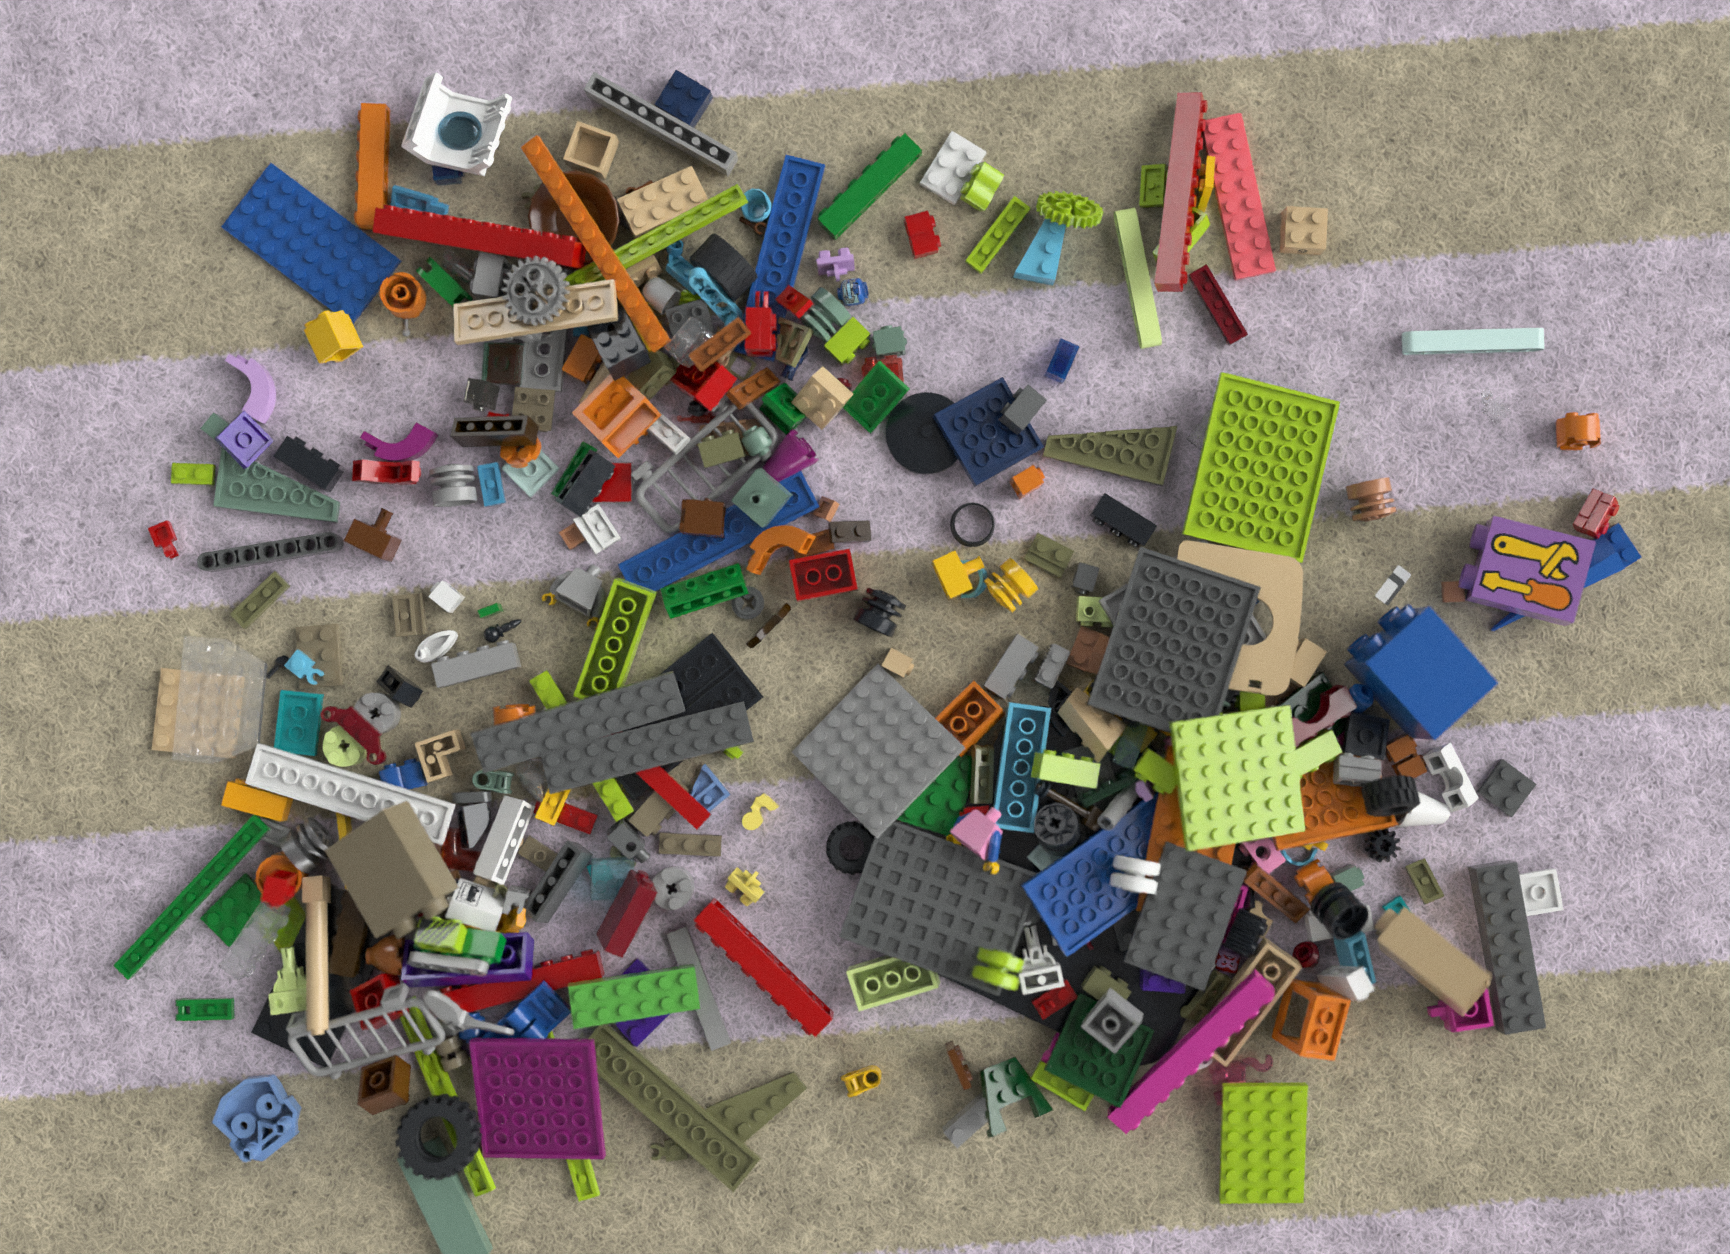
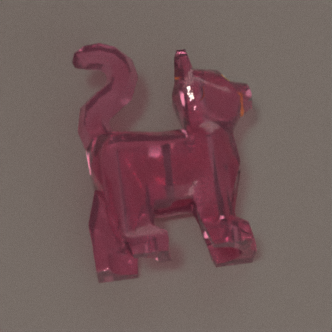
(1236, 1072)

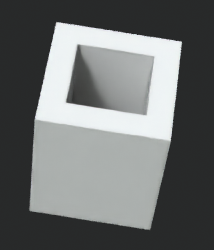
(446, 596)

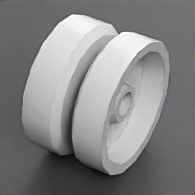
(1134, 876)

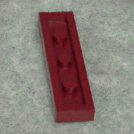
(1217, 305)

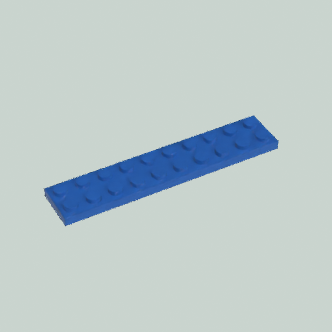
(785, 236)
(689, 553)

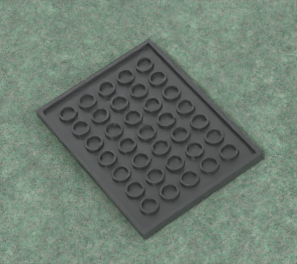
(1173, 642)

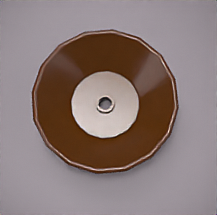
(595, 195)

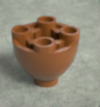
(387, 955)

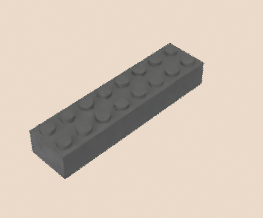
(1507, 947)

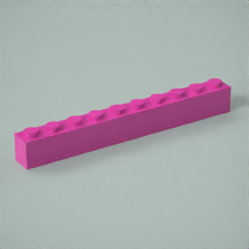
(1192, 1050)

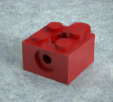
(761, 324)

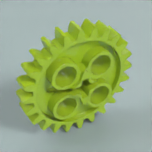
(1069, 209)

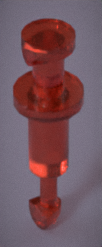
(702, 419)

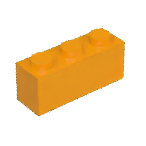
(256, 800)

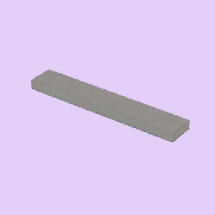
(708, 1013)

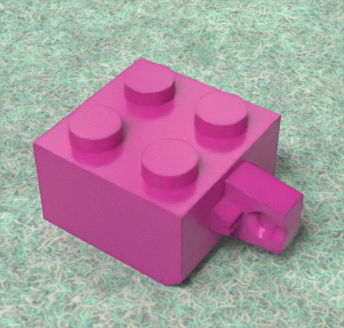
(1475, 1018)

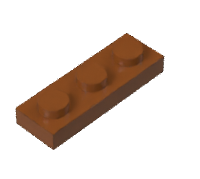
(719, 344)
(753, 388)

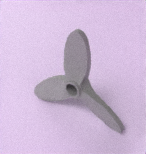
(455, 1019)

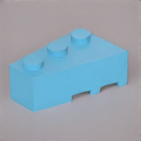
(1043, 255)

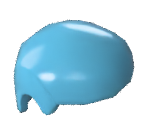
(758, 205)

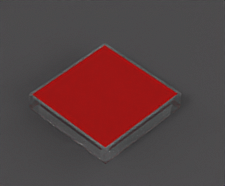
(619, 487)

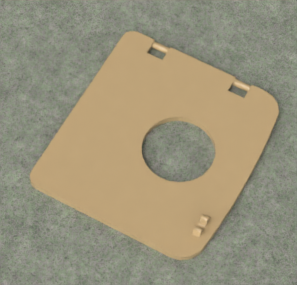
(1280, 591)

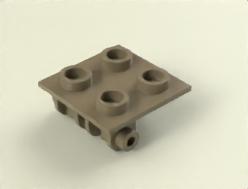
(536, 404)

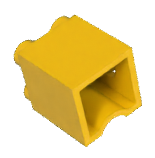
(332, 336)

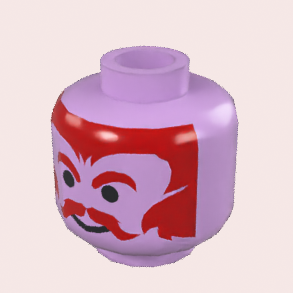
(1227, 961)

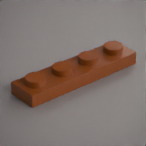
(1275, 893)

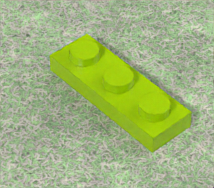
(1061, 1087)

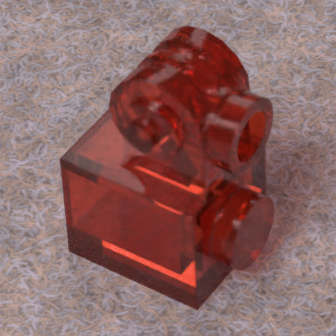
(890, 362)

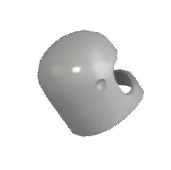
(657, 294)

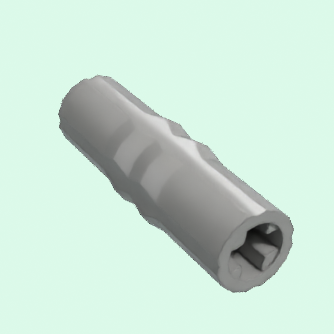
(1118, 807)

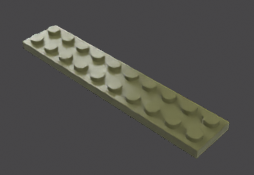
(672, 1108)

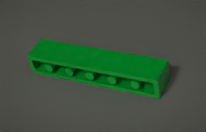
(869, 186)

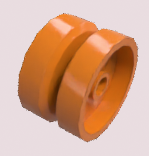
(277, 861)

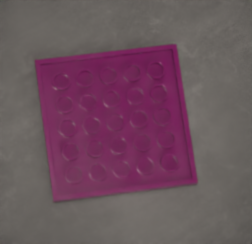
(538, 1098)

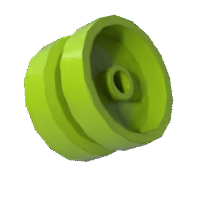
(997, 968)

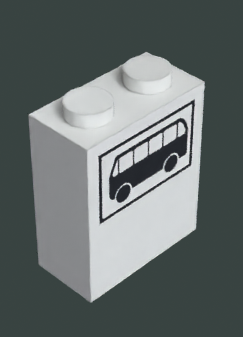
(475, 905)

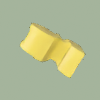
(754, 818)

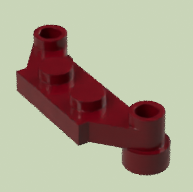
(359, 729)

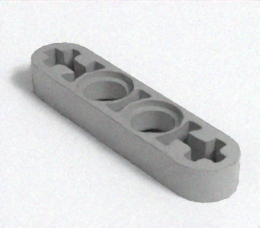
(448, 963)

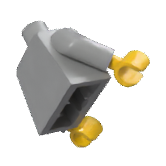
(580, 591)

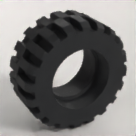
(413, 1149)

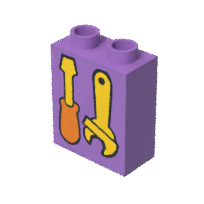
(1527, 570)

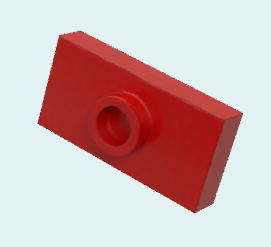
(794, 301)

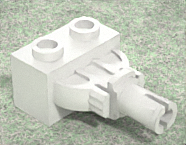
(1039, 969)

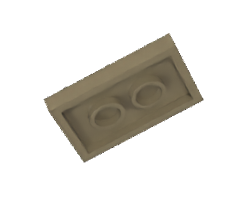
(323, 647)

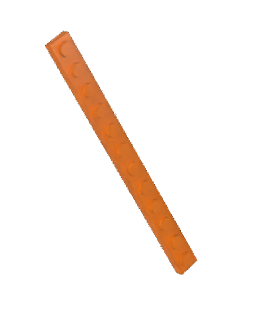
(595, 243)

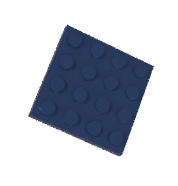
(978, 436)

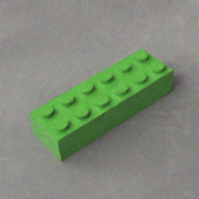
(633, 996)

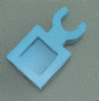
(302, 665)

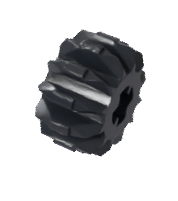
(1388, 848)

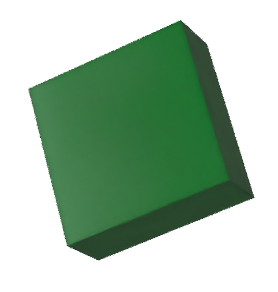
(490, 610)

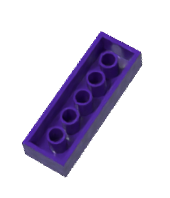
(515, 965)

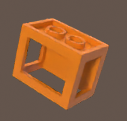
(617, 414)
(1322, 1021)

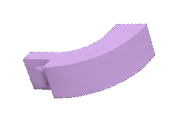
(263, 391)

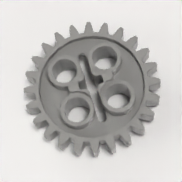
(522, 304)

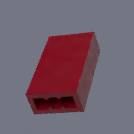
(626, 913)

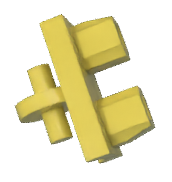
(747, 884)

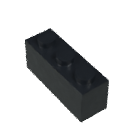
(309, 463)
(585, 483)
(1122, 521)

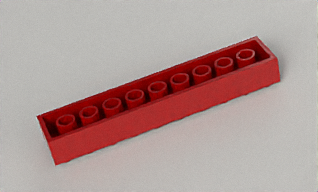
(478, 235)

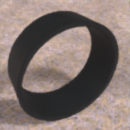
(961, 540)

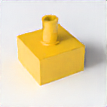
(954, 574)

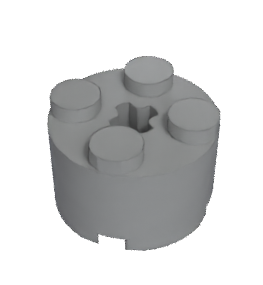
(386, 706)
(684, 886)

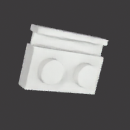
(597, 529)

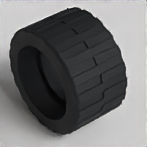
(724, 265)

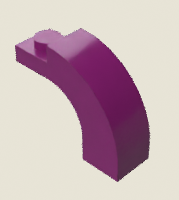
(409, 449)

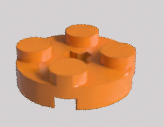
(520, 458)

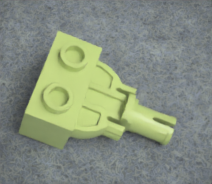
(290, 987)

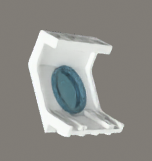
(455, 128)

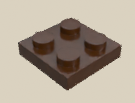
(962, 1071)

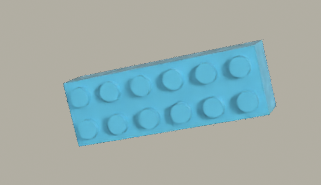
(1014, 793)

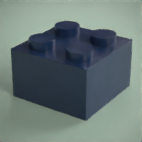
(684, 99)

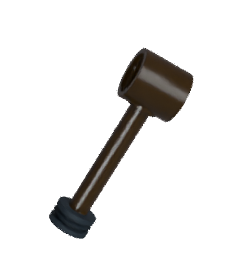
(1089, 815)

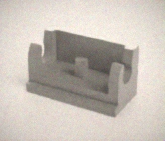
(516, 896)

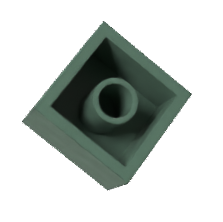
(761, 497)

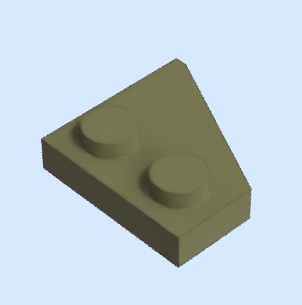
(791, 341)

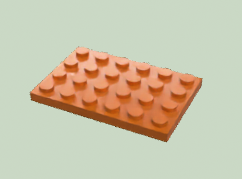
(1331, 811)

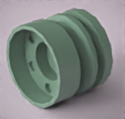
(824, 314)

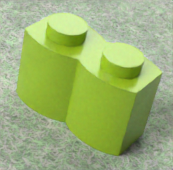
(982, 186)

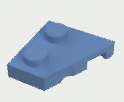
(709, 789)

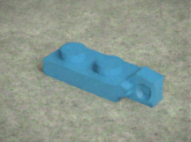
(411, 199)

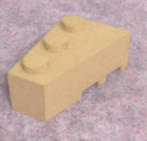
(1094, 726)

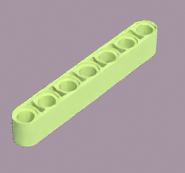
(1137, 278)

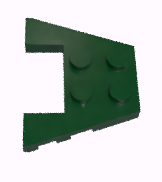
(1007, 1084)

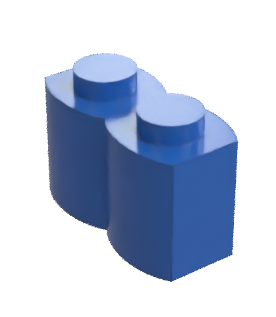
(405, 776)

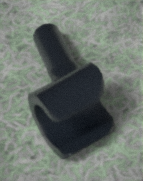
(279, 662)

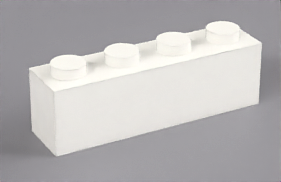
(504, 840)

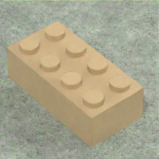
(661, 201)

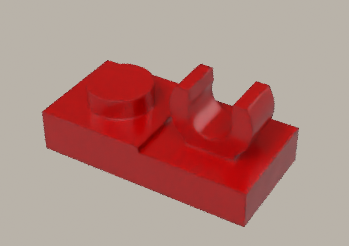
(1054, 999)

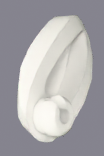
(435, 646)

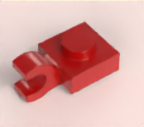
(163, 536)

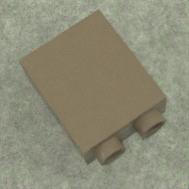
(393, 871)

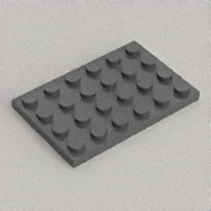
(1185, 917)

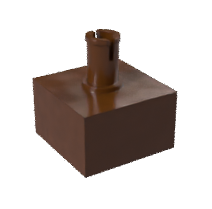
(374, 537)
(384, 1085)

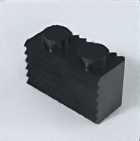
(1245, 933)

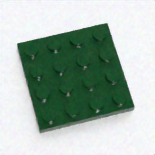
(1089, 1063)

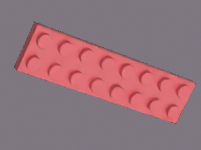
(1238, 197)

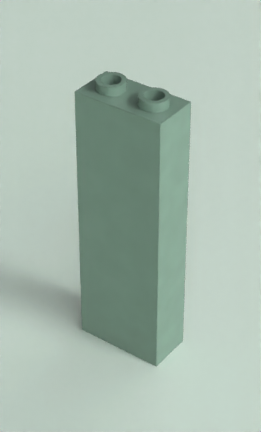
(448, 1209)

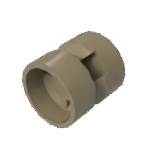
(450, 1045)

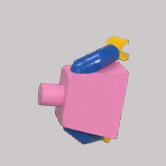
(979, 835)

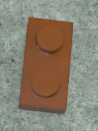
(819, 545)

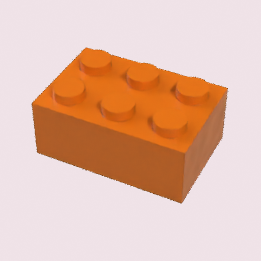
(970, 716)

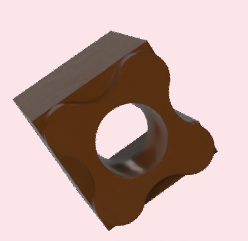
(702, 518)

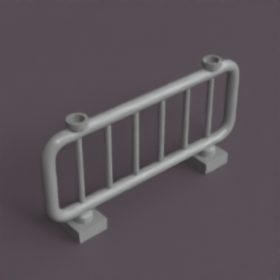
(649, 478)
(392, 1001)

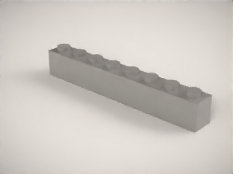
(661, 124)

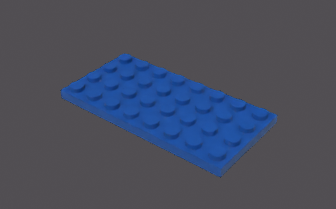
(311, 243)
(1076, 889)

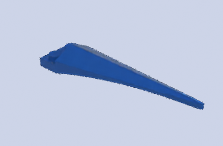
(1610, 555)

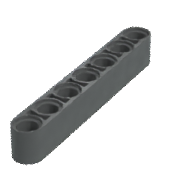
(261, 549)

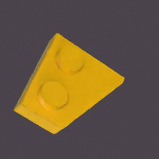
(1206, 182)

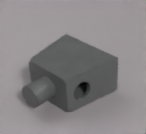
(621, 834)

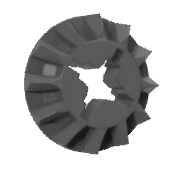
(748, 613)

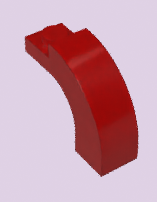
(386, 472)

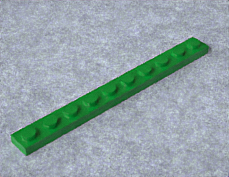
(191, 897)

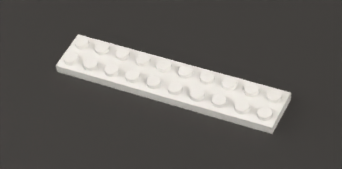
(342, 789)

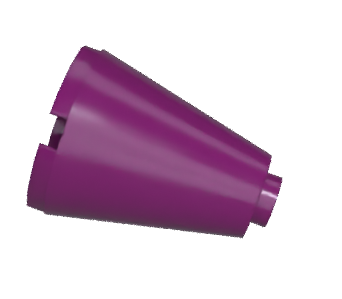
(790, 457)

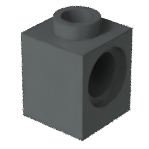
(1084, 578)

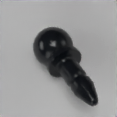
(492, 633)

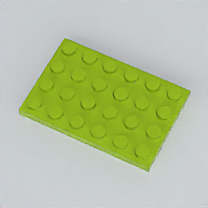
(1263, 1142)

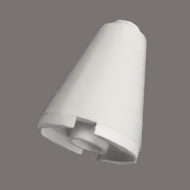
(1427, 813)

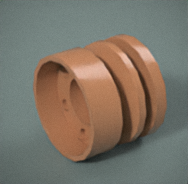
(1371, 499)

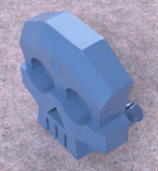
(249, 1104)

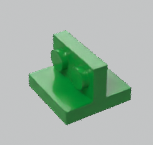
(780, 410)

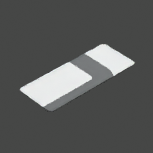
(1393, 585)

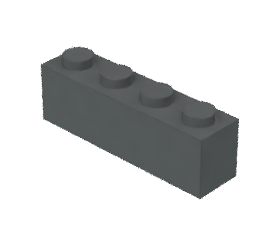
(557, 882)

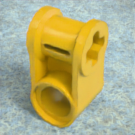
(857, 1081)

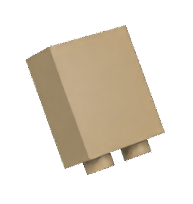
(1431, 959)

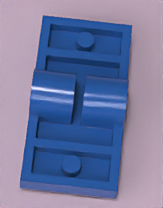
(534, 1014)

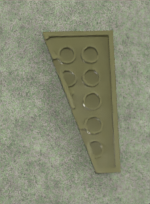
(1126, 453)
(754, 1108)

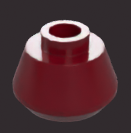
(1307, 954)

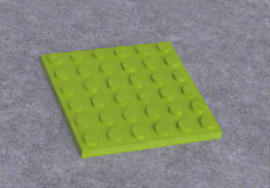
(1237, 777)

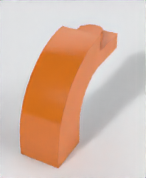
(775, 538)

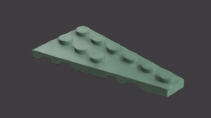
(269, 492)

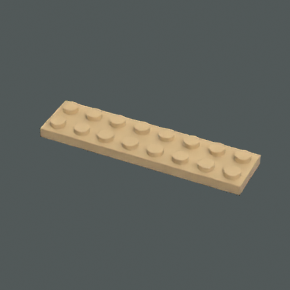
(491, 320)

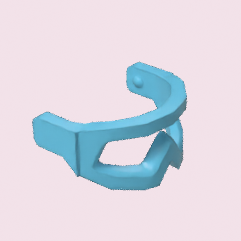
(981, 586)
(1300, 863)

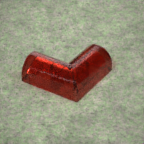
(454, 855)

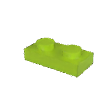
(193, 474)

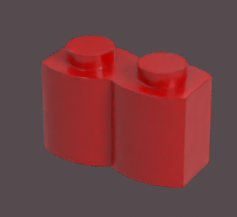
(921, 234)

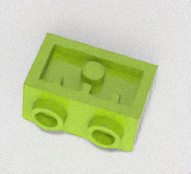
(1153, 185)

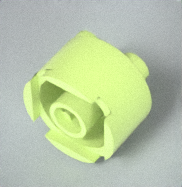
(336, 752)

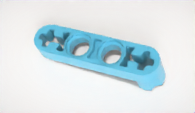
(713, 299)

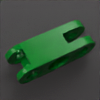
(443, 283)

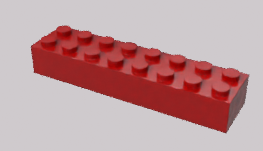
(764, 968)

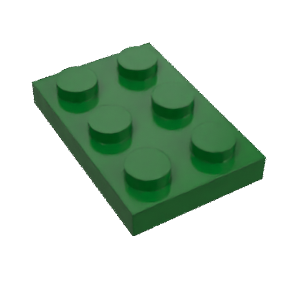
(875, 397)
(233, 910)

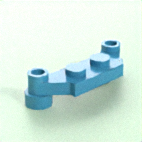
(680, 268)

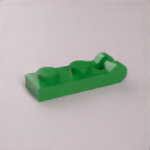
(205, 1009)

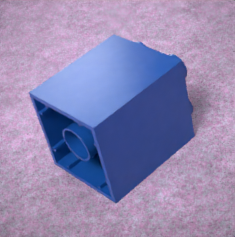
(1419, 671)

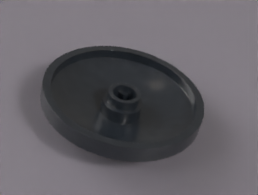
(915, 436)

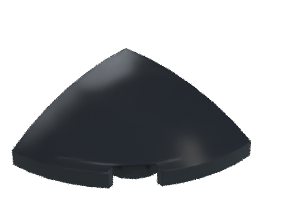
(1056, 699)

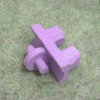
(835, 265)

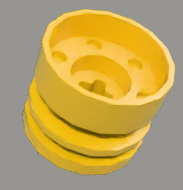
(1010, 585)

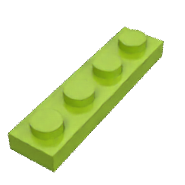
(997, 235)

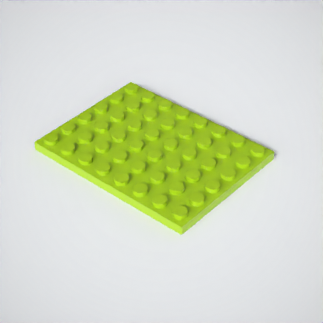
(1260, 467)

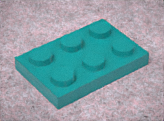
(298, 722)

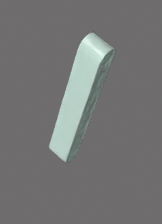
(1472, 341)

